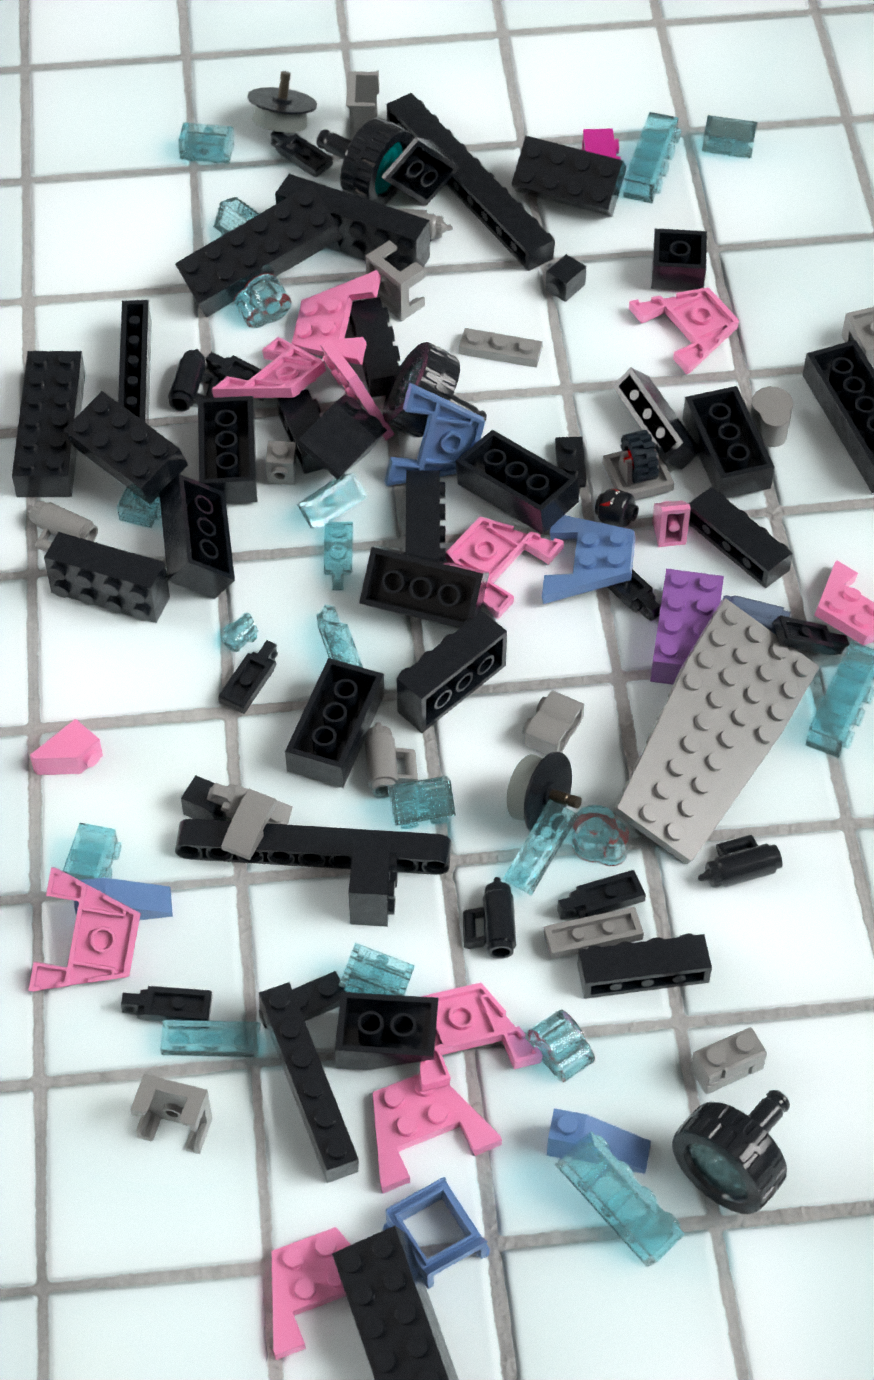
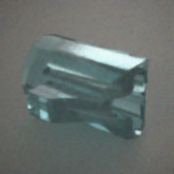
(239, 633)

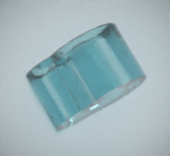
(262, 301)
(599, 836)
(561, 1045)

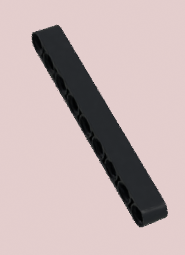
(313, 846)

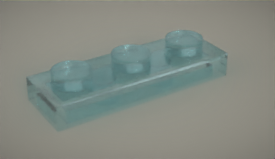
(540, 847)
(210, 1038)

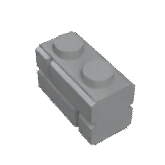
(728, 1060)

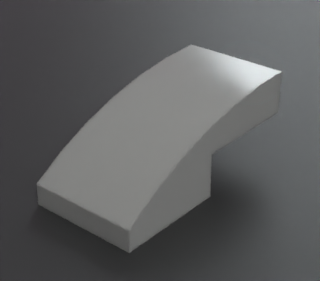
(248, 824)

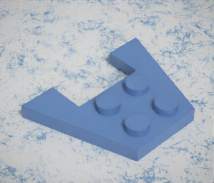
(446, 437)
(601, 557)

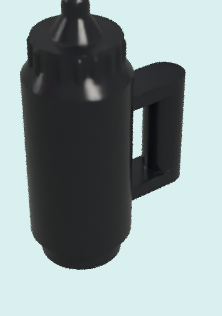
(187, 381)
(743, 864)
(498, 921)

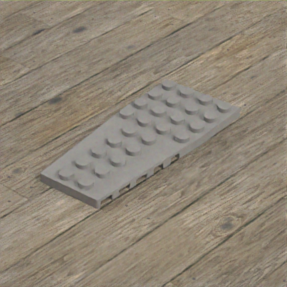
(713, 731)

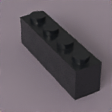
(381, 358)
(656, 417)
(425, 514)
(739, 537)
(644, 965)

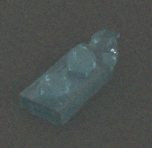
(338, 552)
(337, 637)

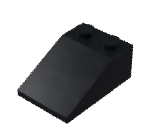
(421, 170)
(342, 436)
(384, 1030)

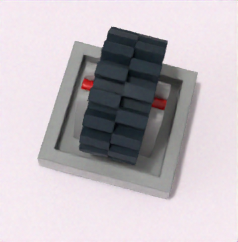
(638, 467)

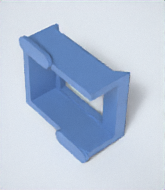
(422, 1199)

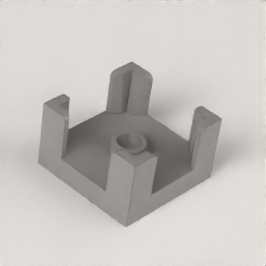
(394, 283)
(860, 326)
(174, 1102)

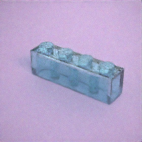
(651, 157)
(844, 702)
(620, 1199)

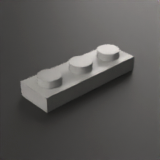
(500, 347)
(601, 930)

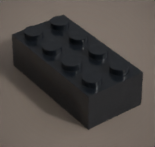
(569, 175)
(728, 442)
(125, 447)
(228, 447)
(517, 481)
(196, 536)
(107, 577)
(422, 586)
(451, 671)
(335, 722)

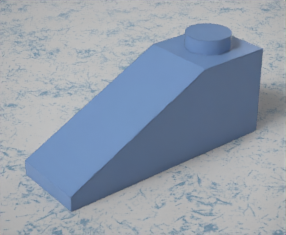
(148, 899)
(570, 1127)

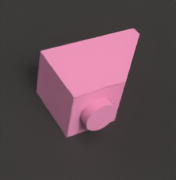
(671, 522)
(67, 751)

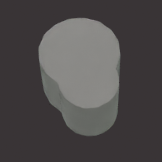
(772, 414)

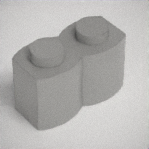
(553, 723)

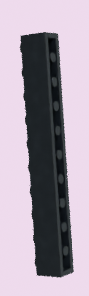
(478, 187)

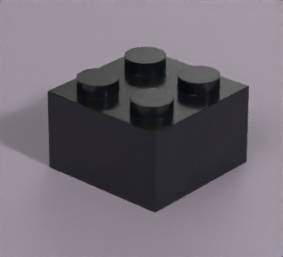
(679, 259)
(372, 882)

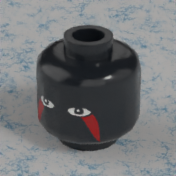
(616, 508)

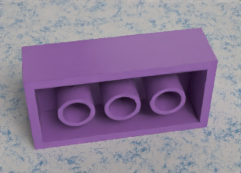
(685, 611)

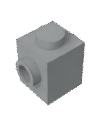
(281, 462)

